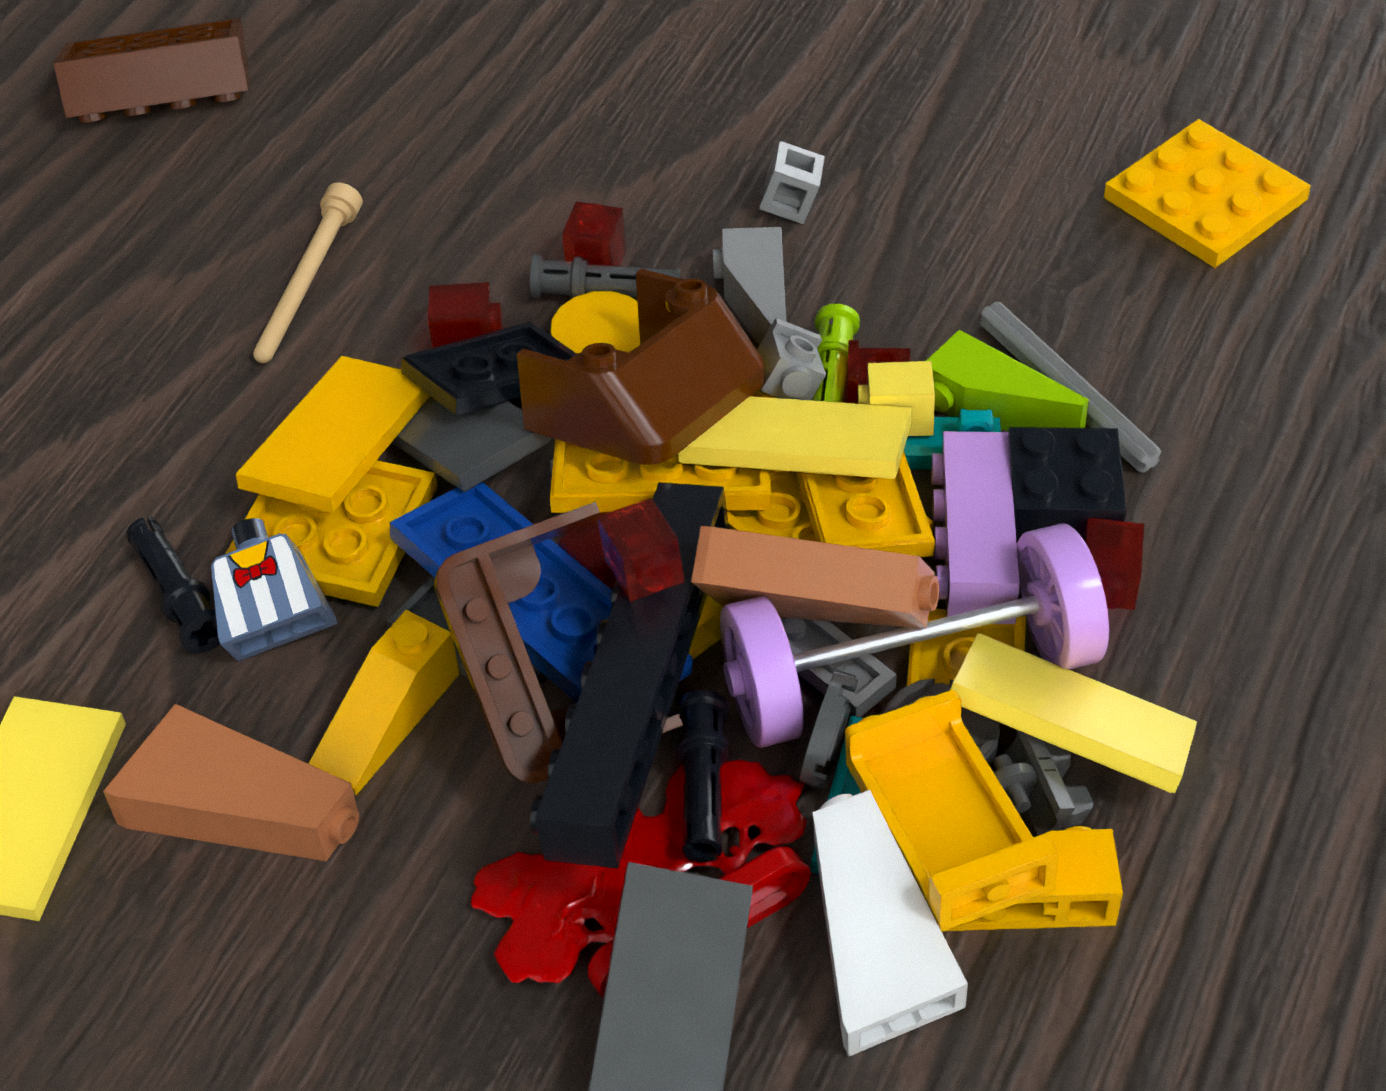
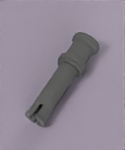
(579, 278)

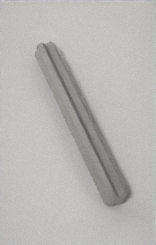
(1036, 354)

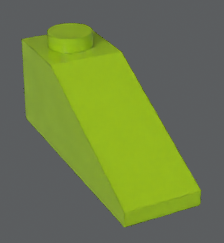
(982, 378)

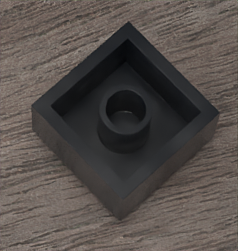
(1065, 477)

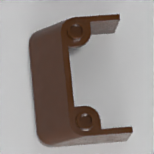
(659, 396)
(475, 600)

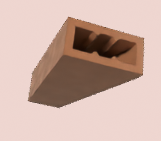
(815, 578)
(230, 791)

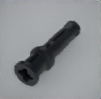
(183, 597)
(702, 753)

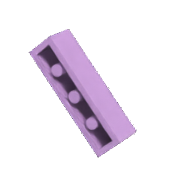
(977, 522)

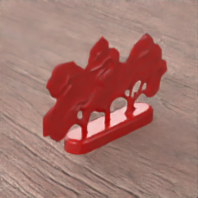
(556, 898)

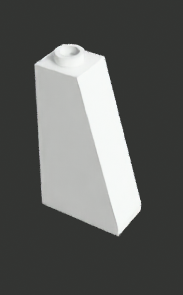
(882, 937)

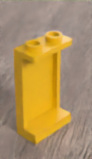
(948, 811)

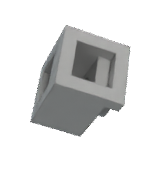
(792, 182)
(791, 361)

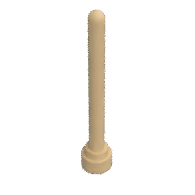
(338, 208)

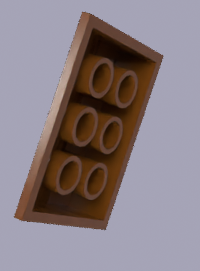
(152, 69)

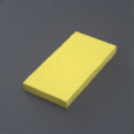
(806, 438)
(1075, 712)
(47, 782)

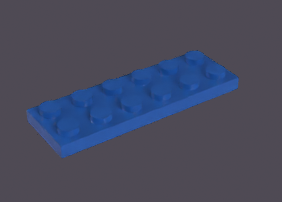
(562, 611)

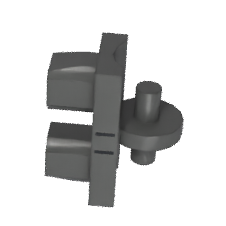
(1033, 781)

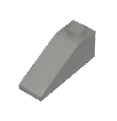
(753, 276)

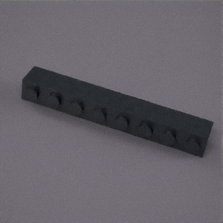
(625, 700)

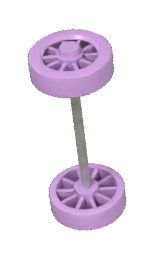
(1056, 594)

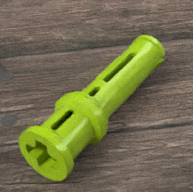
(834, 348)

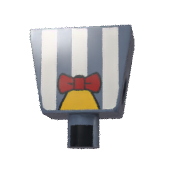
(265, 593)

